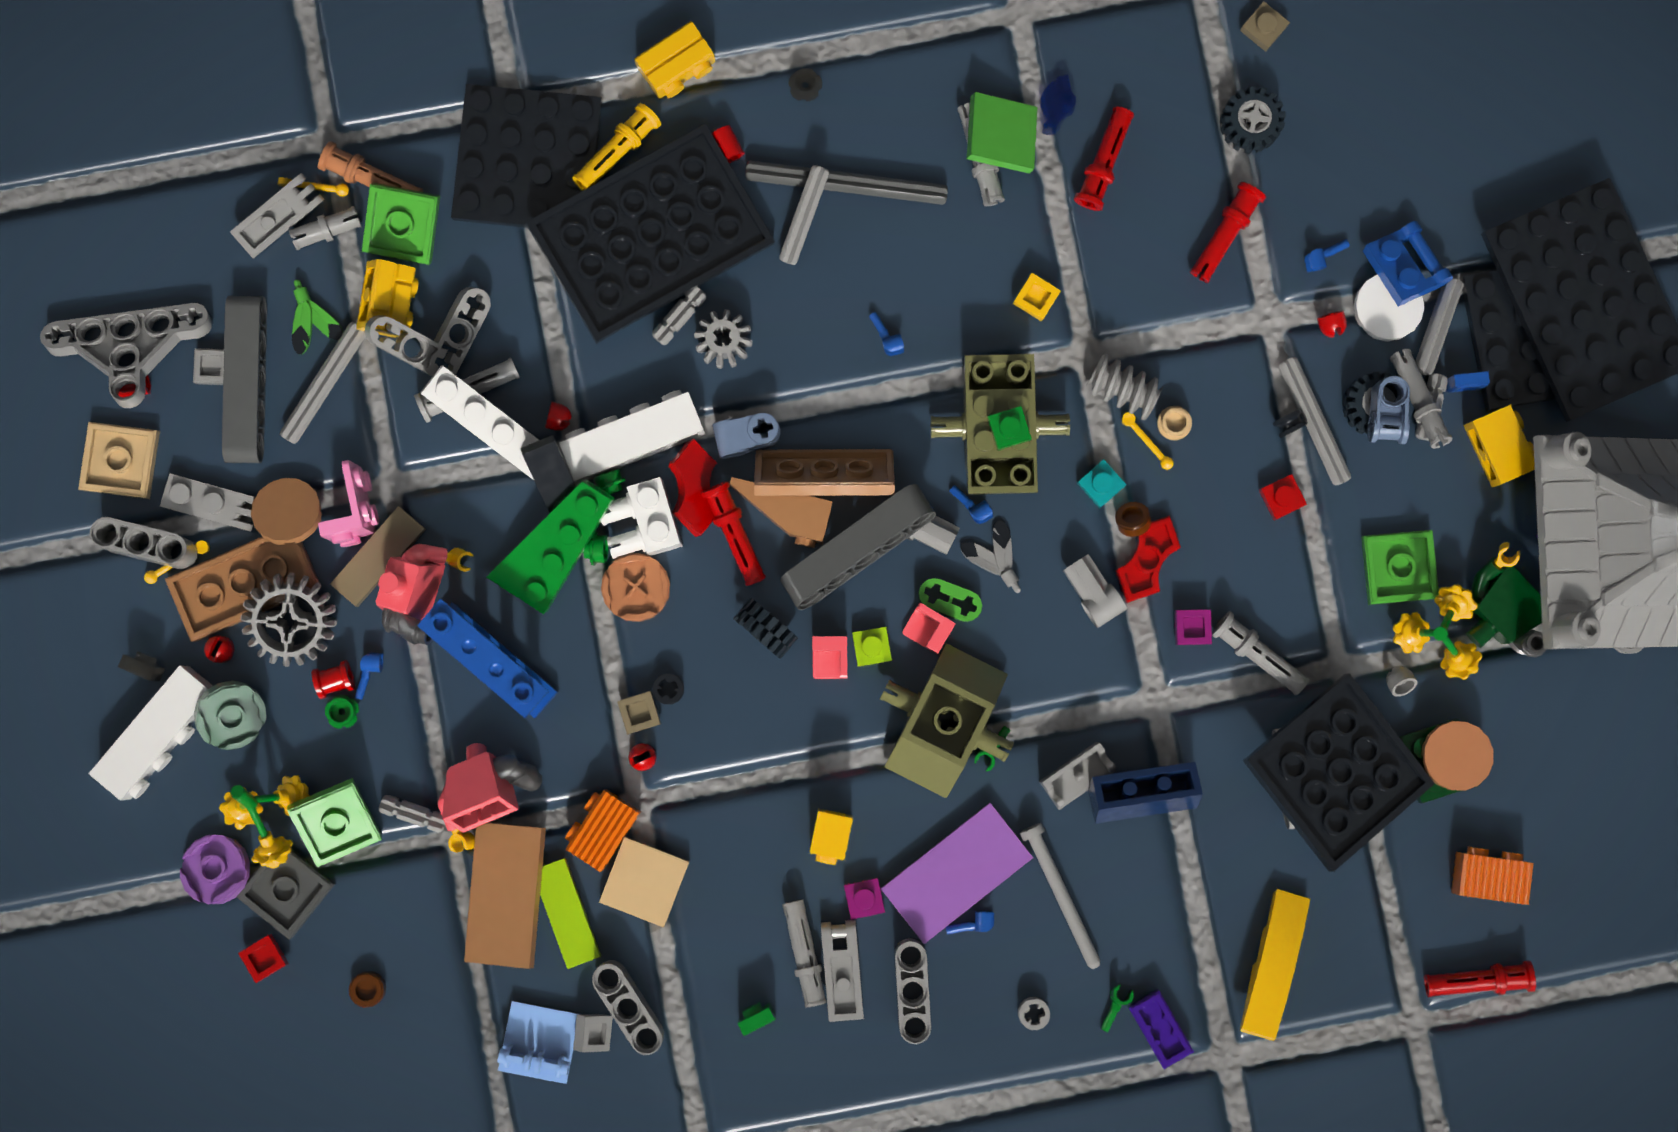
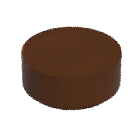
(1133, 519)
(367, 989)

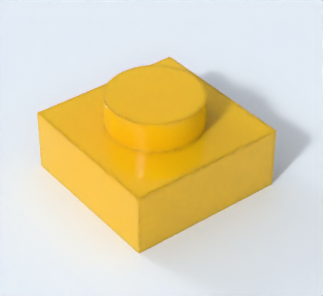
(1036, 297)

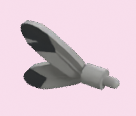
(998, 562)

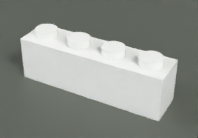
(479, 416)
(631, 438)
(152, 736)

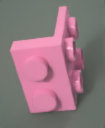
(364, 516)

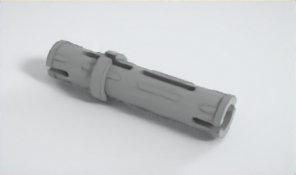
(985, 173)
(1425, 409)
(806, 962)

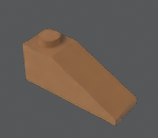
(797, 516)

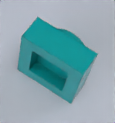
(1101, 483)

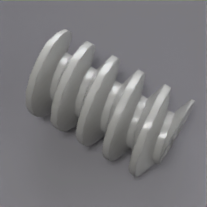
(1124, 386)

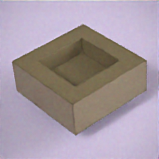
(1264, 26)
(639, 712)

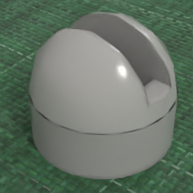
(1401, 681)

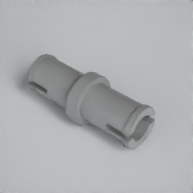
(325, 228)

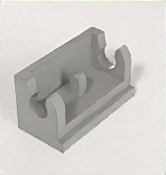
(1076, 774)

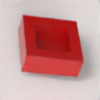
(1282, 497)
(263, 958)

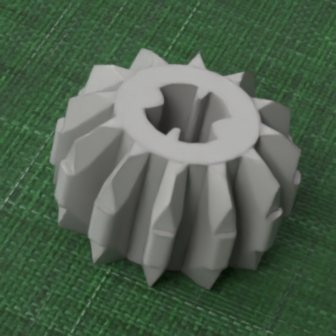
(736, 337)

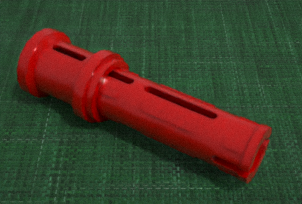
(1100, 173)
(1235, 217)
(728, 518)
(1497, 978)

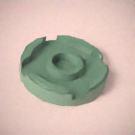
(229, 715)

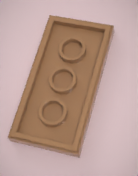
(824, 472)
(214, 591)
(505, 895)

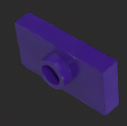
(1160, 1029)

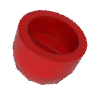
(1332, 321)
(558, 417)
(224, 652)
(638, 750)

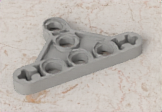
(145, 343)

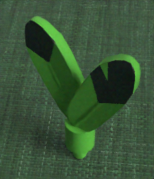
(308, 314)

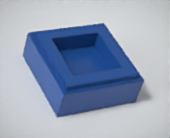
(1467, 382)

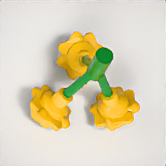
(1413, 632)
(244, 809)

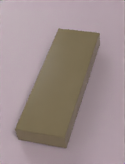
(369, 563)

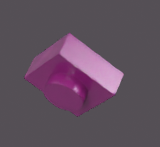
(1193, 627)
(864, 898)

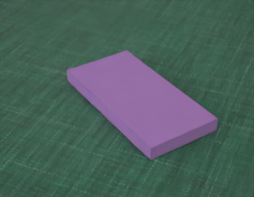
(956, 873)

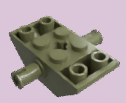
(992, 387)
(939, 756)

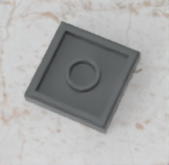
(286, 893)

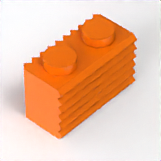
(602, 829)
(1492, 877)

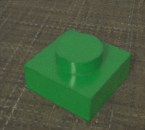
(1009, 428)
(756, 1017)

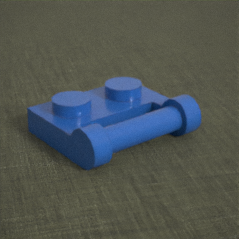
(1398, 268)

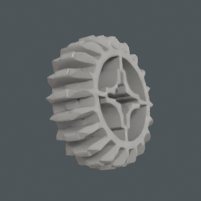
(273, 619)

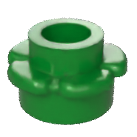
(610, 481)
(597, 549)
(332, 711)

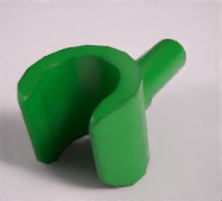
(1003, 733)
(1115, 1007)

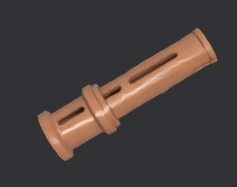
(356, 170)

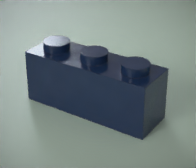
(1145, 792)

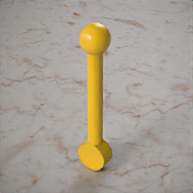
(341, 189)
(1165, 461)
(152, 576)

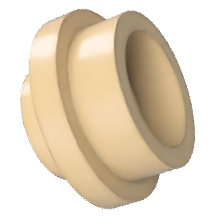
(1174, 423)

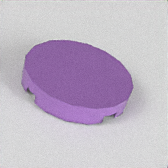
(215, 869)

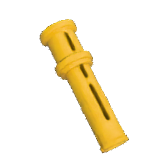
(630, 140)

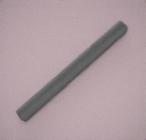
(849, 182)

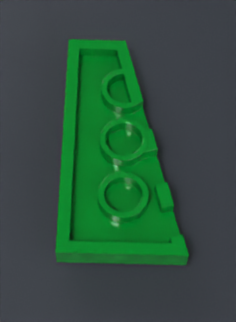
(549, 553)

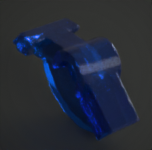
(1057, 104)

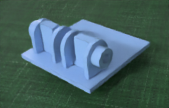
(538, 1042)

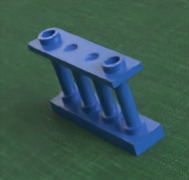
(487, 659)

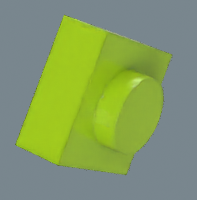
(871, 646)

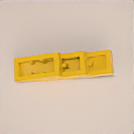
(1275, 965)

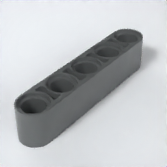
(244, 379)
(858, 547)

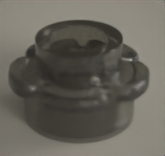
(801, 76)

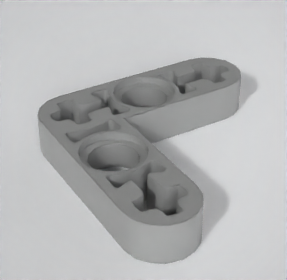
(432, 349)

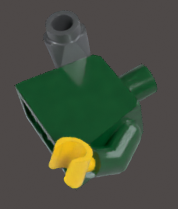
(1506, 606)

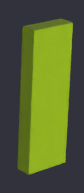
(567, 914)

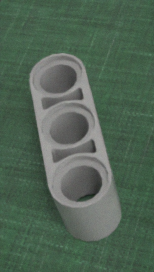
(128, 538)
(917, 1007)
(628, 1024)

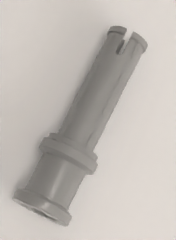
(480, 382)
(1249, 639)

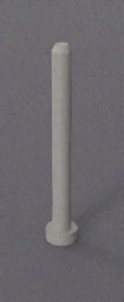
(1061, 893)

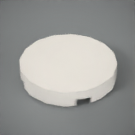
(1380, 314)

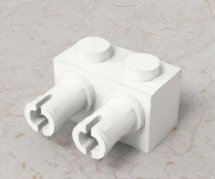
(656, 523)

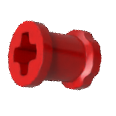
(333, 679)

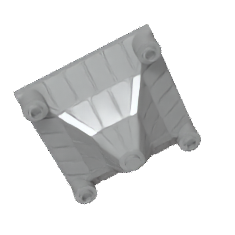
(1607, 541)

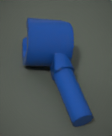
(1316, 259)
(892, 344)
(979, 512)
(369, 663)
(983, 923)

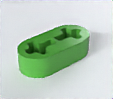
(952, 591)

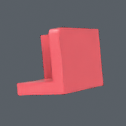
(928, 628)
(829, 657)

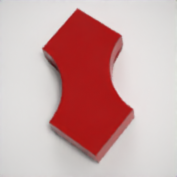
(693, 473)
(1141, 573)

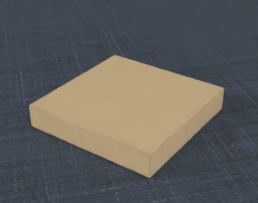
(119, 460)
(644, 881)

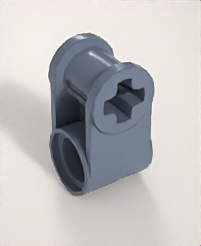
(1389, 414)
(739, 435)

